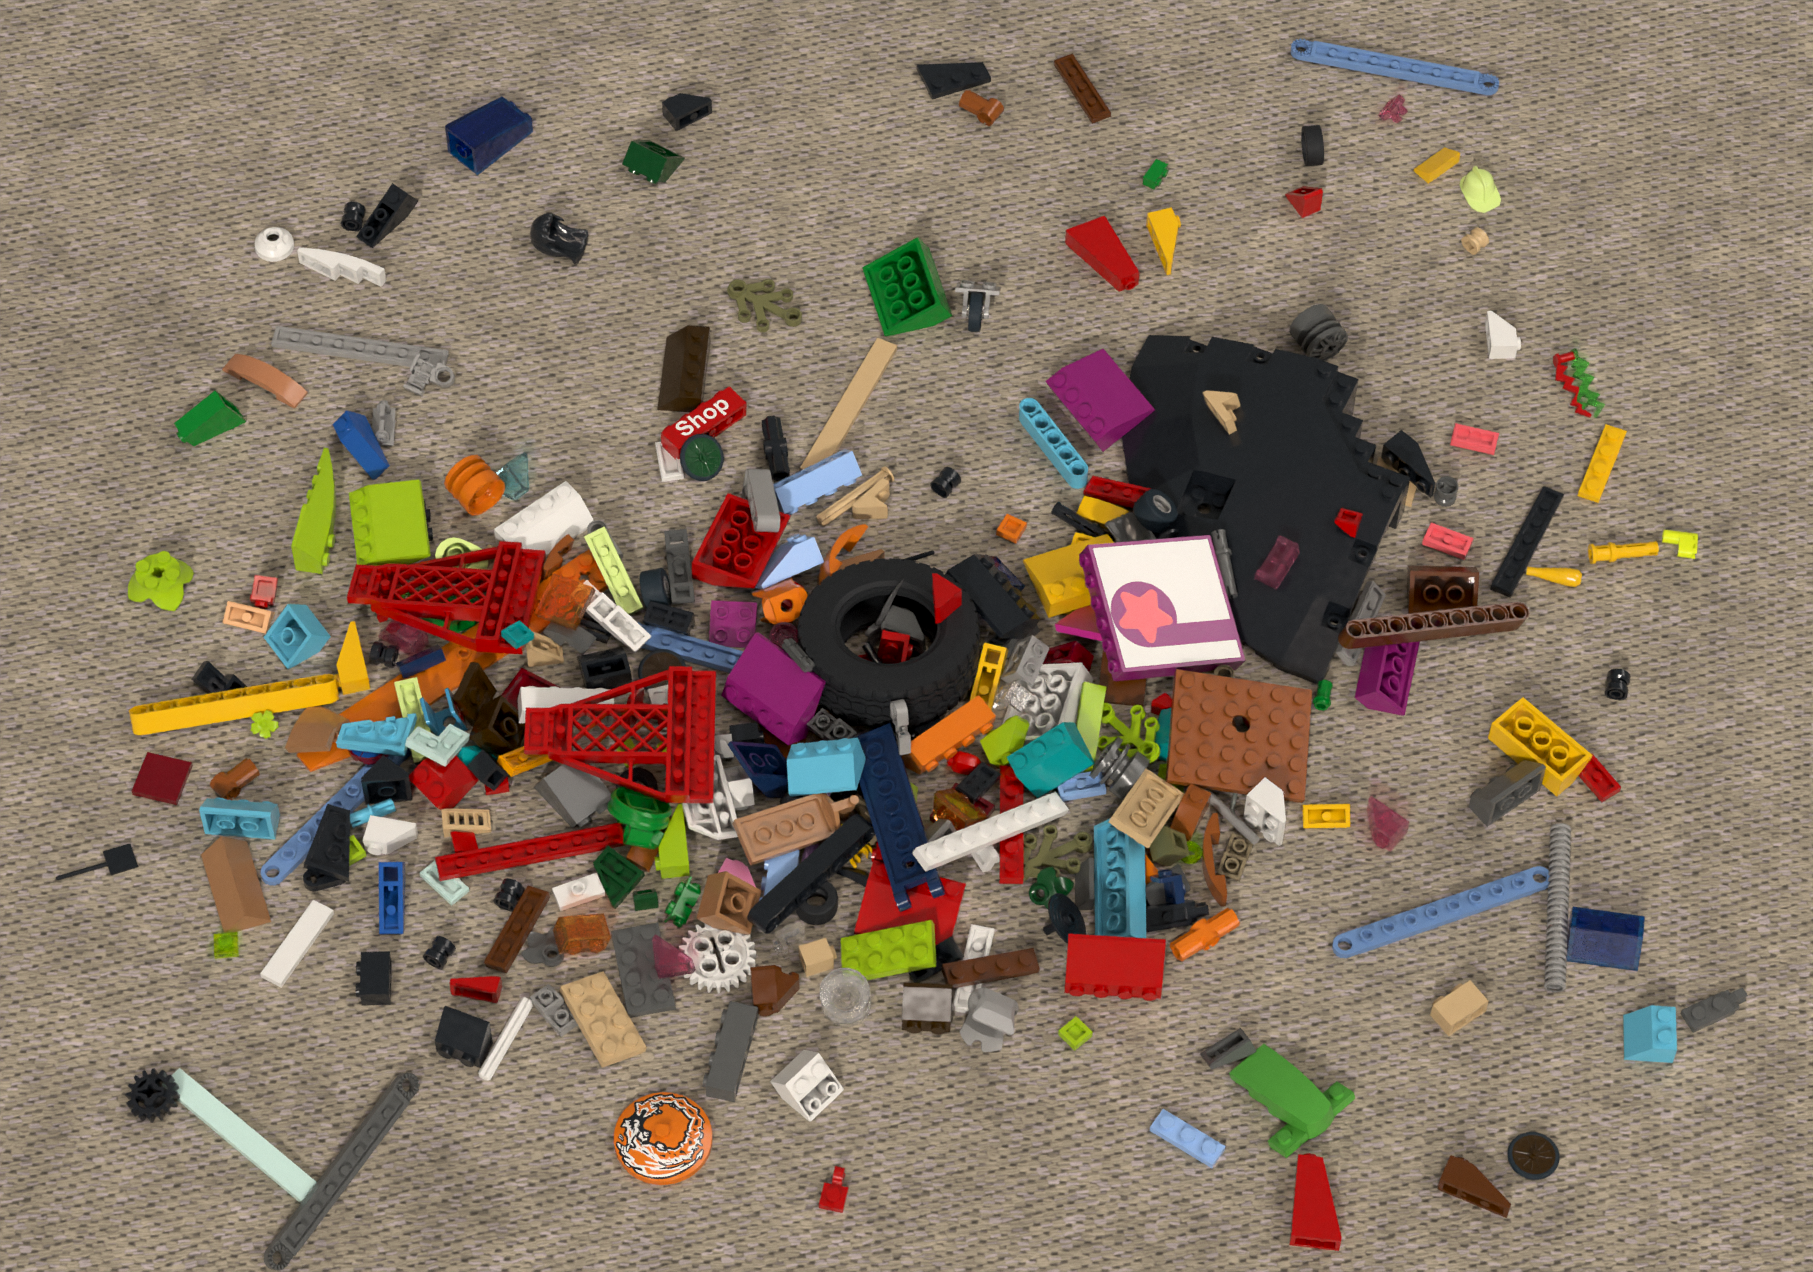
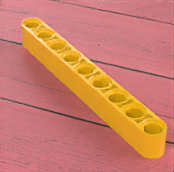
(233, 704)

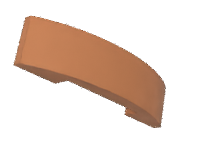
(267, 377)

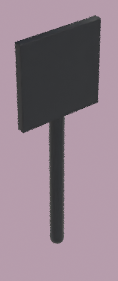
(117, 859)

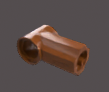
(984, 109)
(229, 784)

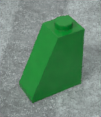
(208, 419)

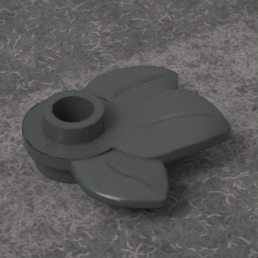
(541, 947)

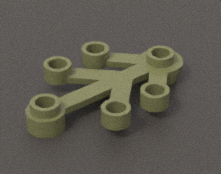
(763, 302)
(1049, 857)

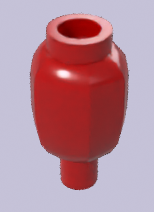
(963, 762)

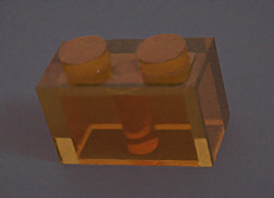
(581, 934)

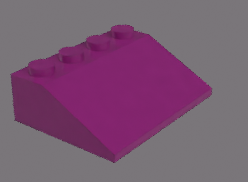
(1100, 397)
(774, 690)

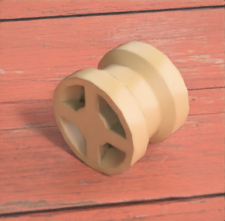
(1475, 240)

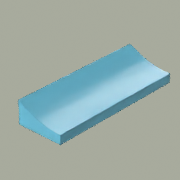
(1118, 883)

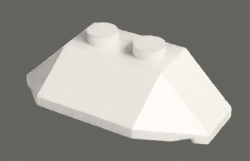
(717, 817)

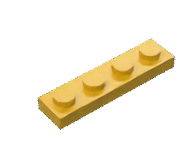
(1602, 463)

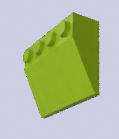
(389, 523)

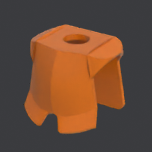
(773, 597)

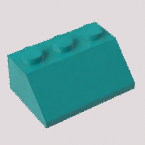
(1051, 759)

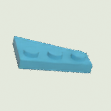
(379, 736)

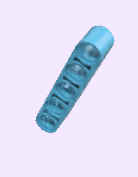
(1045, 433)

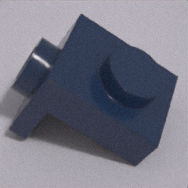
(1173, 885)

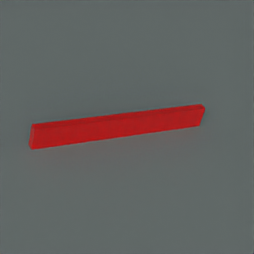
(529, 851)

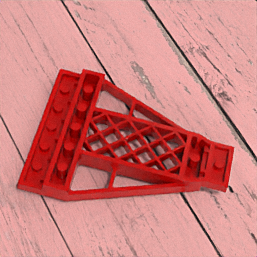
(509, 595)
(688, 741)

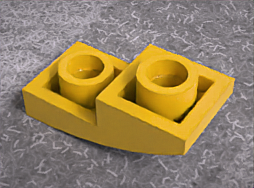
(1099, 511)

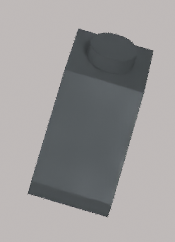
(904, 621)

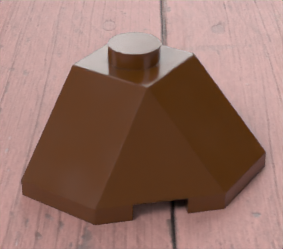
(772, 988)

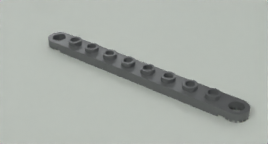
(341, 1171)

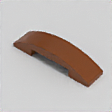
(1215, 883)

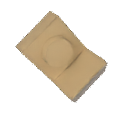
(1222, 406)
(872, 504)

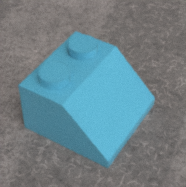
(296, 635)
(1650, 1034)

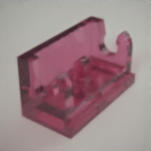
(1278, 562)

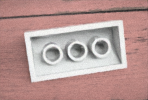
(547, 520)

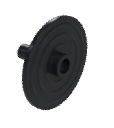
(1064, 917)

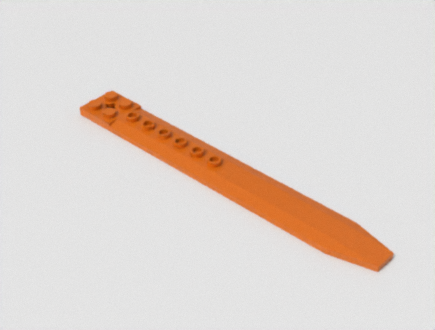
(447, 674)

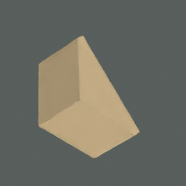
(543, 651)

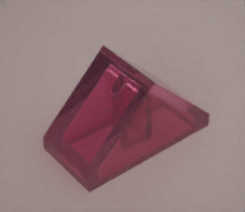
(670, 960)

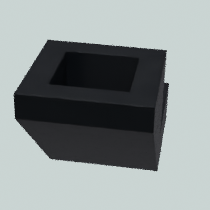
(213, 681)
(946, 952)

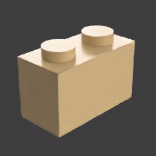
(1458, 1007)

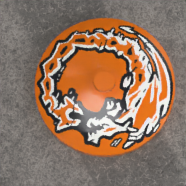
(663, 1138)

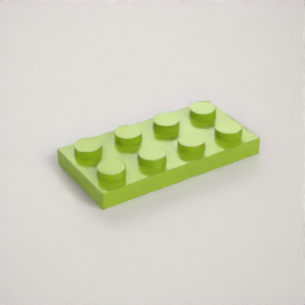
(890, 950)

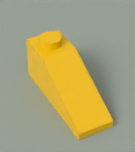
(1163, 230)
(351, 666)
(989, 673)

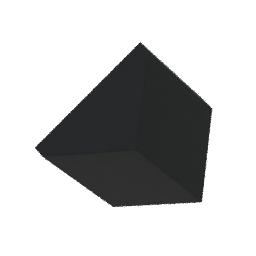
(386, 781)

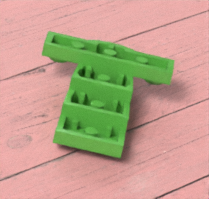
(1290, 1098)

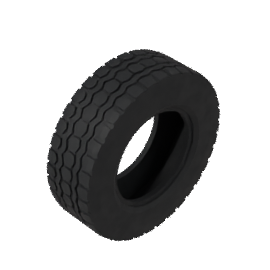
(863, 688)

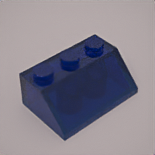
(1605, 938)

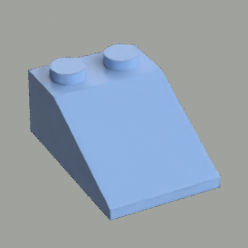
(790, 559)

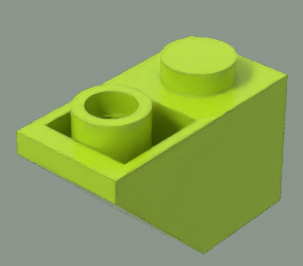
(1005, 740)

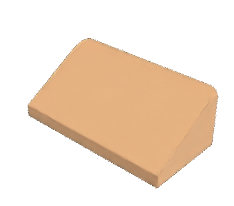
(248, 617)

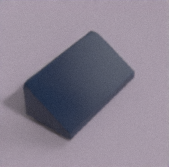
(421, 661)

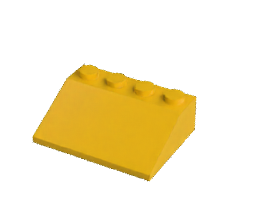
(1060, 577)

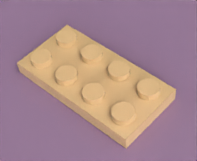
(1146, 808)
(602, 1019)

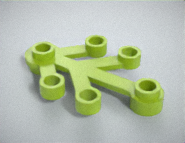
(1132, 735)

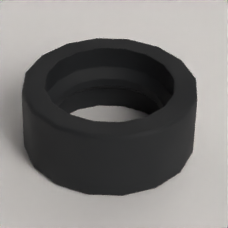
(1312, 145)

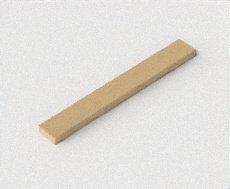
(851, 402)

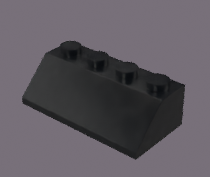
(995, 597)

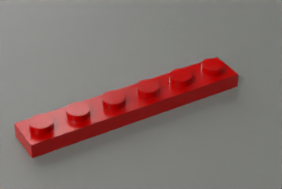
(1011, 849)

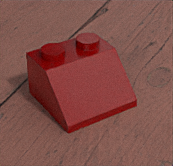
(443, 784)

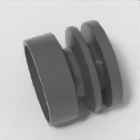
(1318, 332)
(1119, 767)

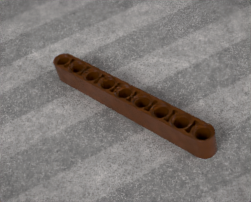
(1433, 625)

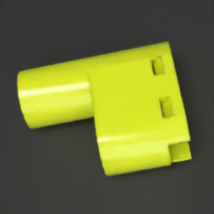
(1686, 542)

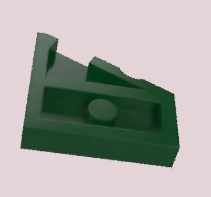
(617, 875)

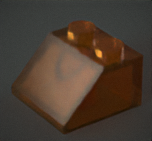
(956, 808)

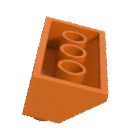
(948, 735)

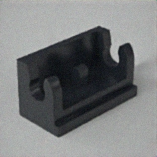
(669, 618)

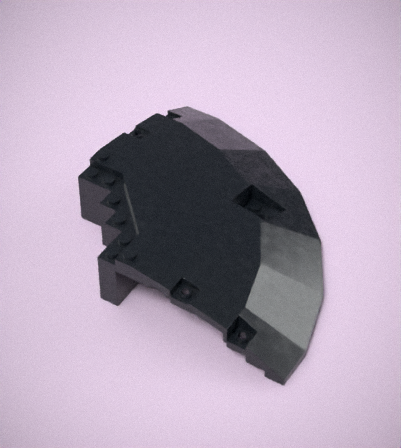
(1273, 477)

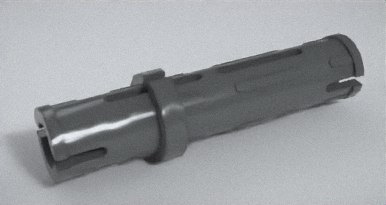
(1223, 557)

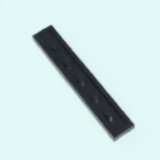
(1527, 542)

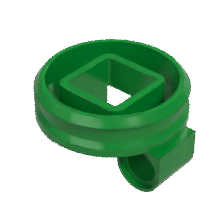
(639, 814)

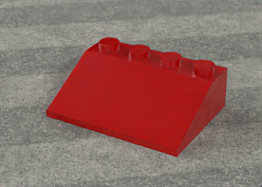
(733, 550)
(881, 912)
(1114, 966)

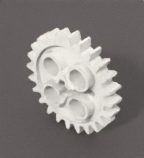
(738, 950)

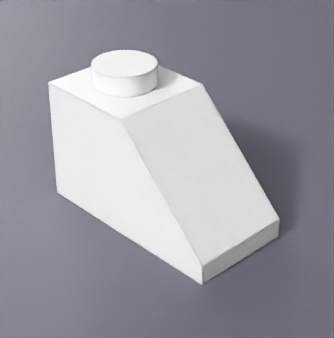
(1501, 337)
(740, 787)
(387, 835)

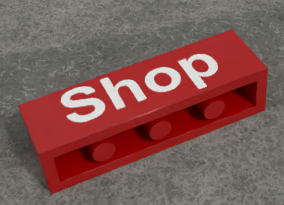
(708, 418)

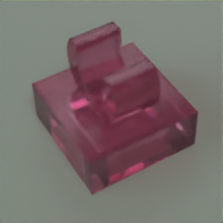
(1392, 109)

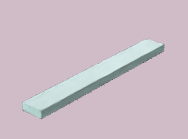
(242, 1137)

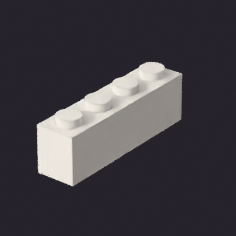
(548, 697)

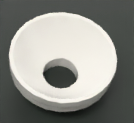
(274, 250)

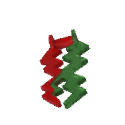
(1582, 391)

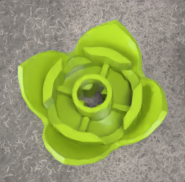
(164, 591)

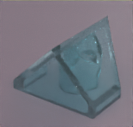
(515, 477)

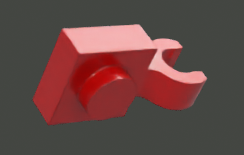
(834, 1194)

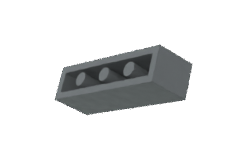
(731, 1052)

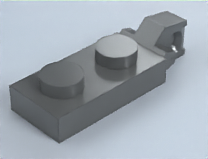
(1713, 1009)

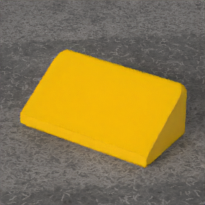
(1437, 164)
(1326, 815)

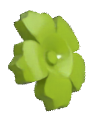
(264, 724)

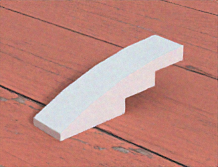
(335, 264)
(616, 621)

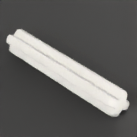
(505, 1038)

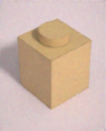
(817, 956)

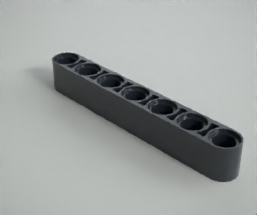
(811, 874)

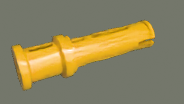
(1613, 552)

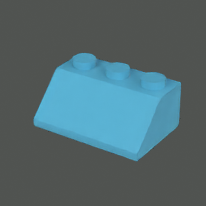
(824, 766)
(240, 818)

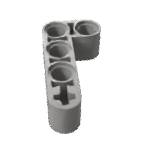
(762, 500)

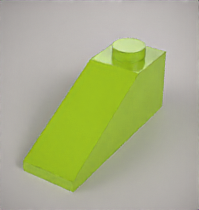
(673, 848)

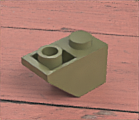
(1169, 847)

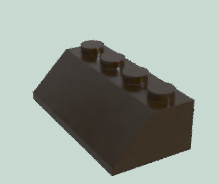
(684, 369)

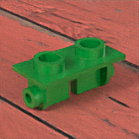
(676, 909)

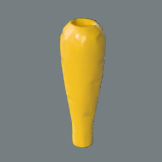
(1563, 576)

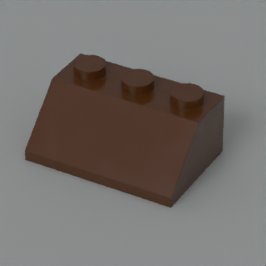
(1441, 588)

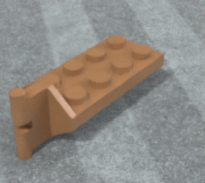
(791, 826)

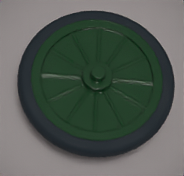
(701, 457)

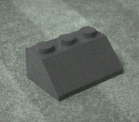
(1507, 791)

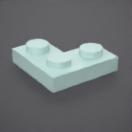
(438, 748)

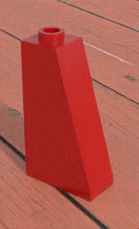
(1104, 252)
(1313, 1210)

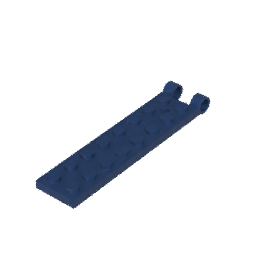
(894, 815)

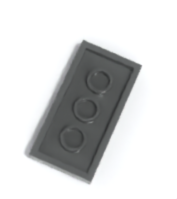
(636, 966)

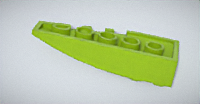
(316, 521)

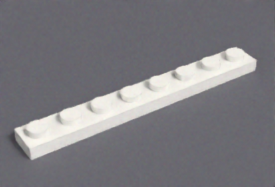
(990, 831)

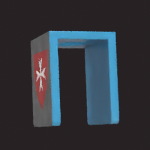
(436, 720)

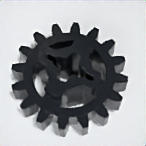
(159, 1102)

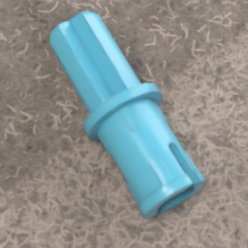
(380, 809)

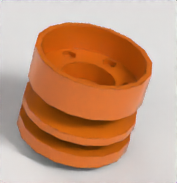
(474, 485)

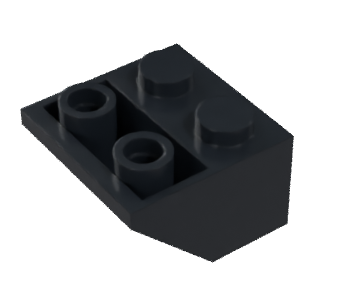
(605, 669)

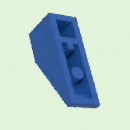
(361, 442)
(391, 897)

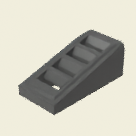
(1229, 1049)

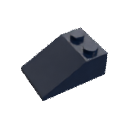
(764, 766)

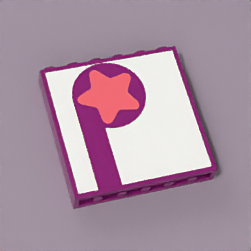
(1161, 607)

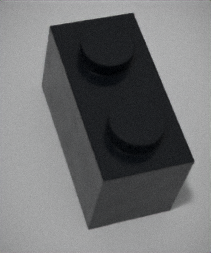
(375, 978)

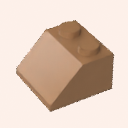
(727, 903)

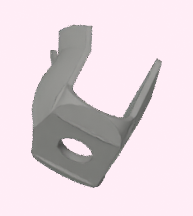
(988, 1019)

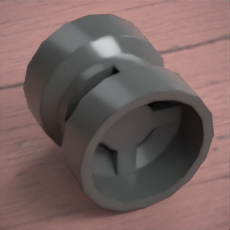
(1446, 491)

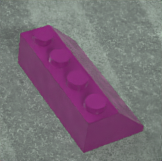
(1387, 677)

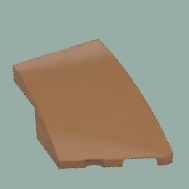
(315, 730)

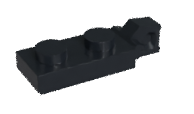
(1174, 915)

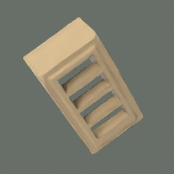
(456, 814)

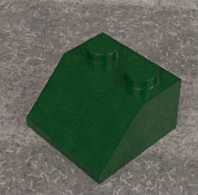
(651, 160)

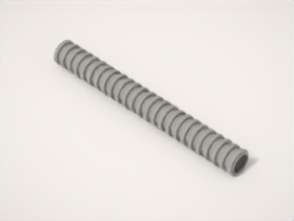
(1557, 907)

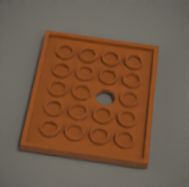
(1215, 756)

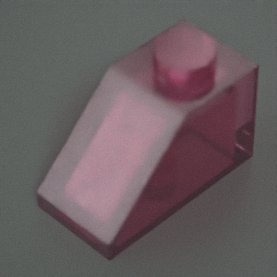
(405, 637)
(1385, 825)

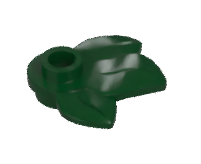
(1050, 885)

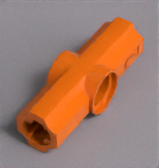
(1204, 934)

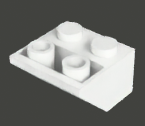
(1266, 811)
(807, 1084)

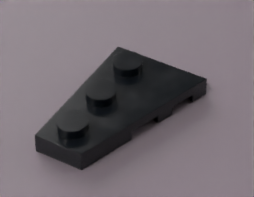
(952, 77)
(331, 844)

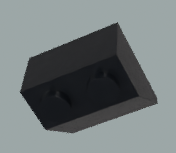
(463, 1037)

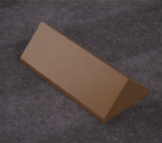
(235, 885)

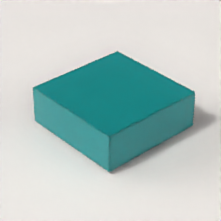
(517, 634)

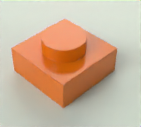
(1011, 528)

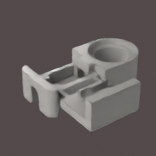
(423, 373)
(899, 715)

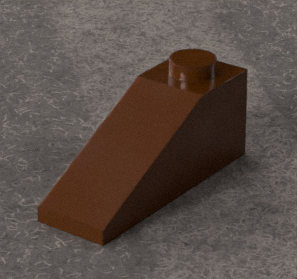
(1469, 1184)

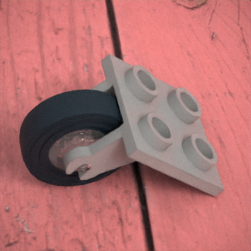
(976, 311)

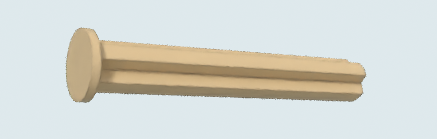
(847, 501)

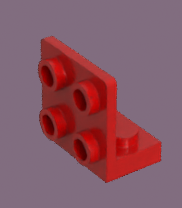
(894, 647)

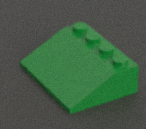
(907, 289)

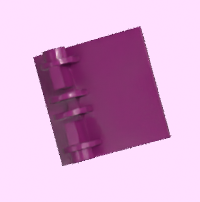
(732, 623)

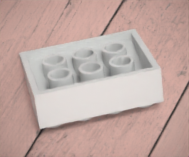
(1053, 698)

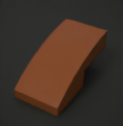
(555, 558)

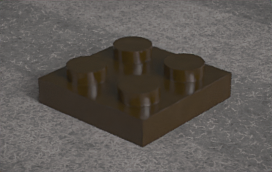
(473, 692)

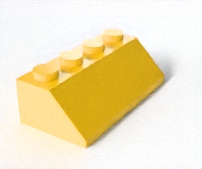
(1533, 737)

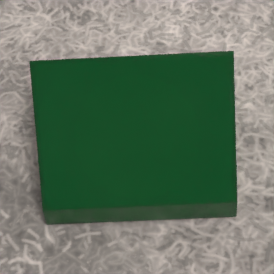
(645, 899)

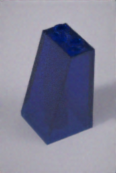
(487, 133)

